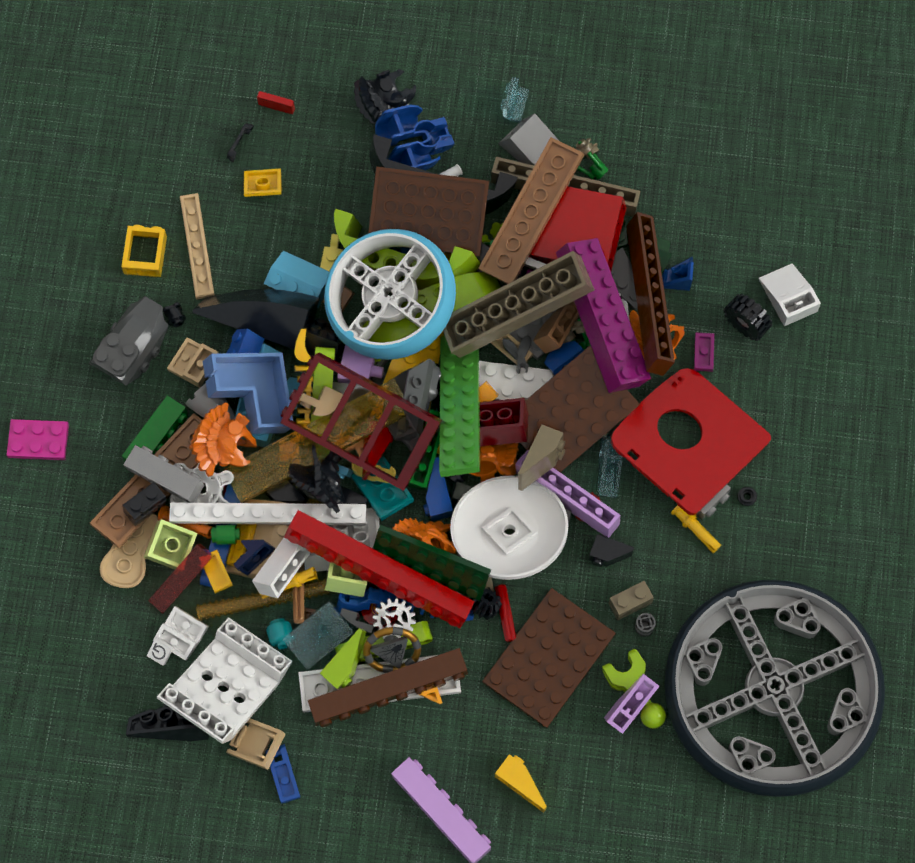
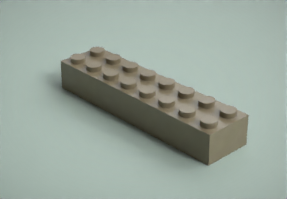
(517, 304)

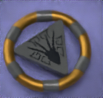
(391, 649)

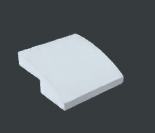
(182, 632)

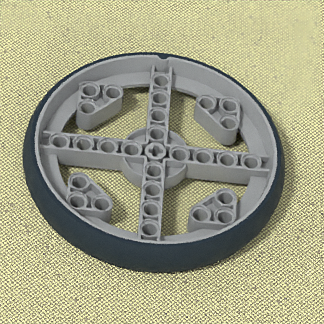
(820, 611)

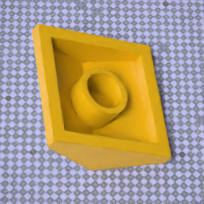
(262, 182)

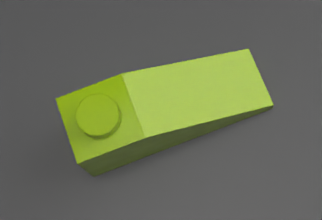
(344, 663)

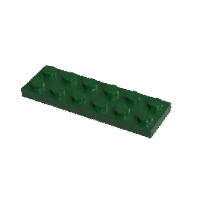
(433, 562)

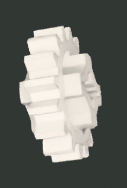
(398, 611)

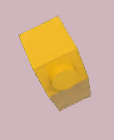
(517, 778)

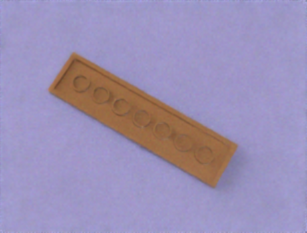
(531, 211)
(111, 520)

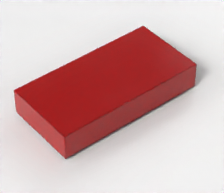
(275, 102)

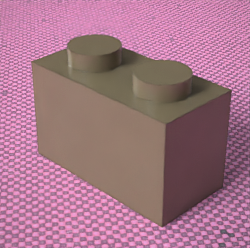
(631, 600)

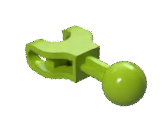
(652, 714)

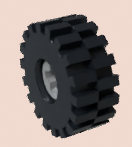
(748, 317)

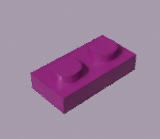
(704, 352)

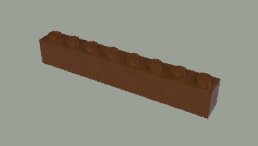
(387, 687)

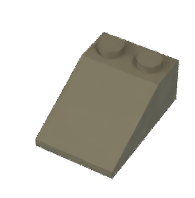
(542, 456)

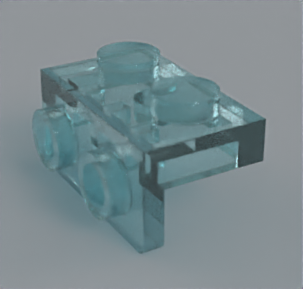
(515, 101)

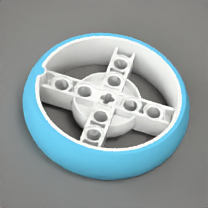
(350, 264)

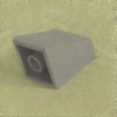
(527, 140)

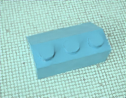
(297, 275)

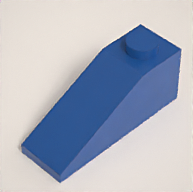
(437, 499)

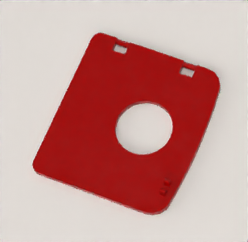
(698, 473)

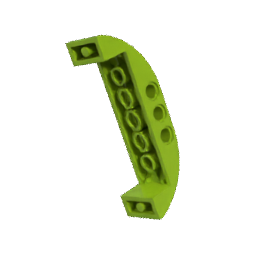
(348, 230)
(468, 289)

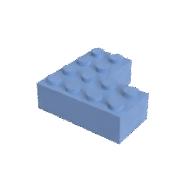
(256, 378)

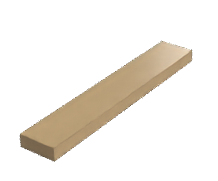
(197, 246)

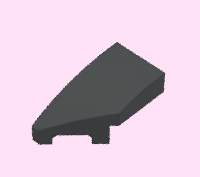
(353, 618)

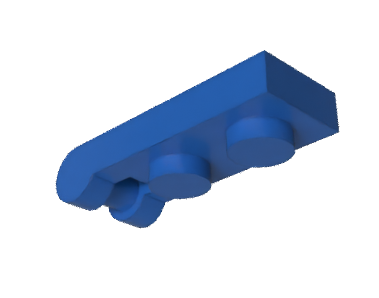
(284, 777)

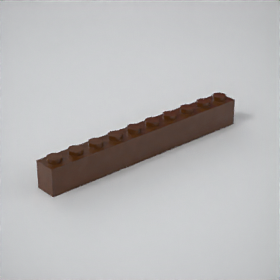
(650, 294)

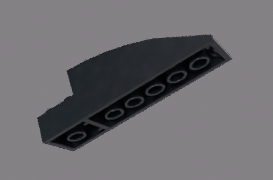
(273, 316)

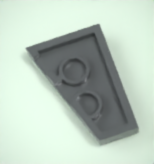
(623, 278)

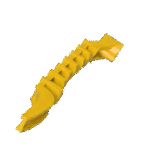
(302, 355)

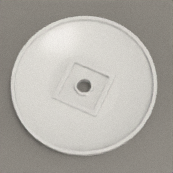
(498, 505)

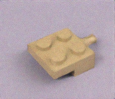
(189, 362)

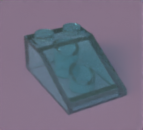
(318, 634)

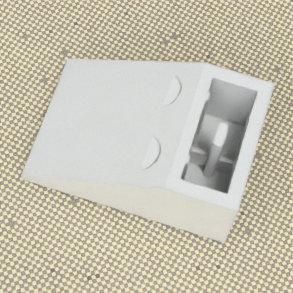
(790, 294)

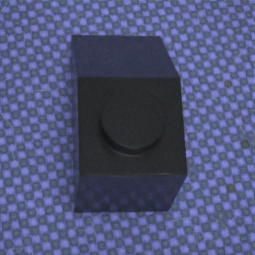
(608, 551)

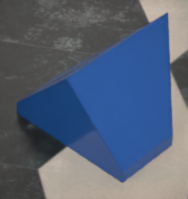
(679, 276)

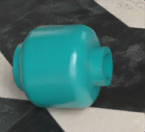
(277, 631)

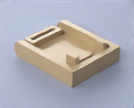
(253, 741)

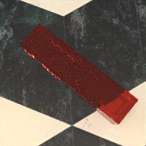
(181, 578)

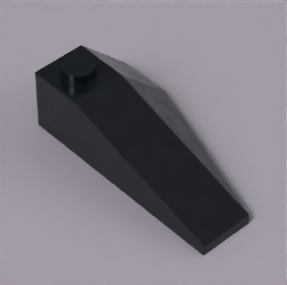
(165, 725)

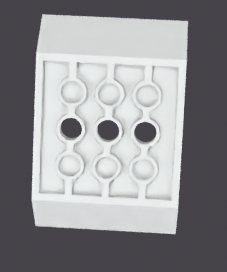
(234, 661)

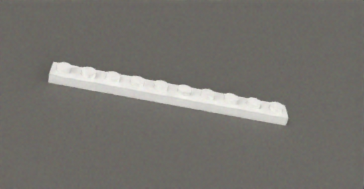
(263, 513)

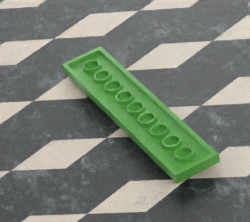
(459, 412)

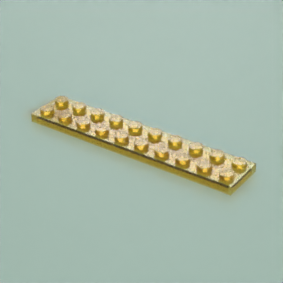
(270, 464)

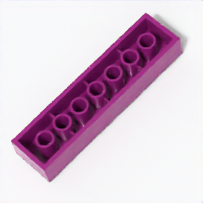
(607, 322)

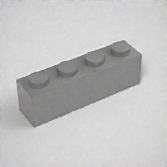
(163, 474)

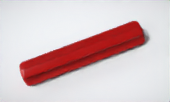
(505, 613)

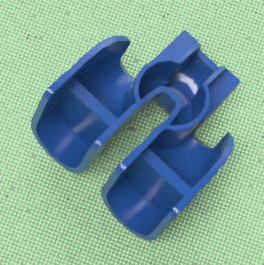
(403, 124)

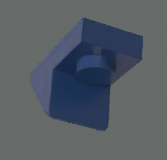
(256, 553)

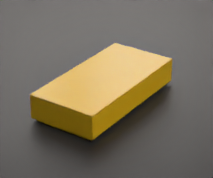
(217, 573)

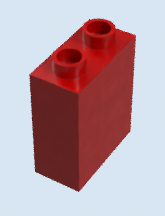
(582, 217)

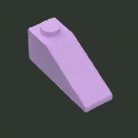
(631, 703)

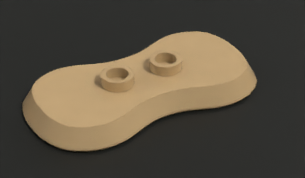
(127, 565)

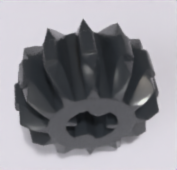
(488, 605)

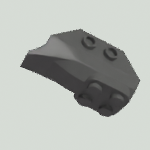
(132, 342)
(419, 388)

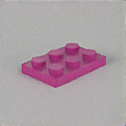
(37, 439)

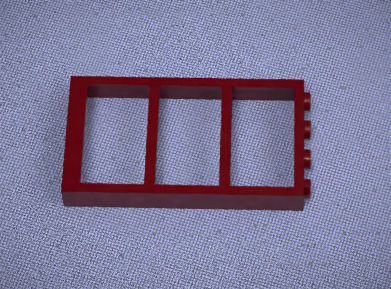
(419, 449)

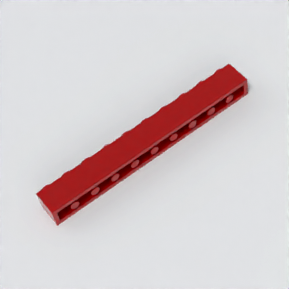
(379, 569)

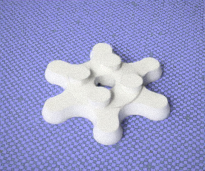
(214, 486)

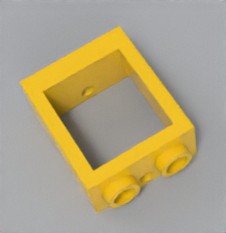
(144, 268)

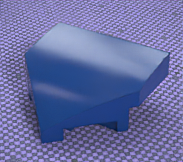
(562, 356)

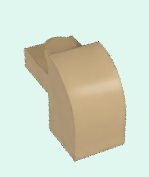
(326, 402)

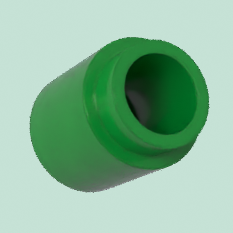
(225, 534)

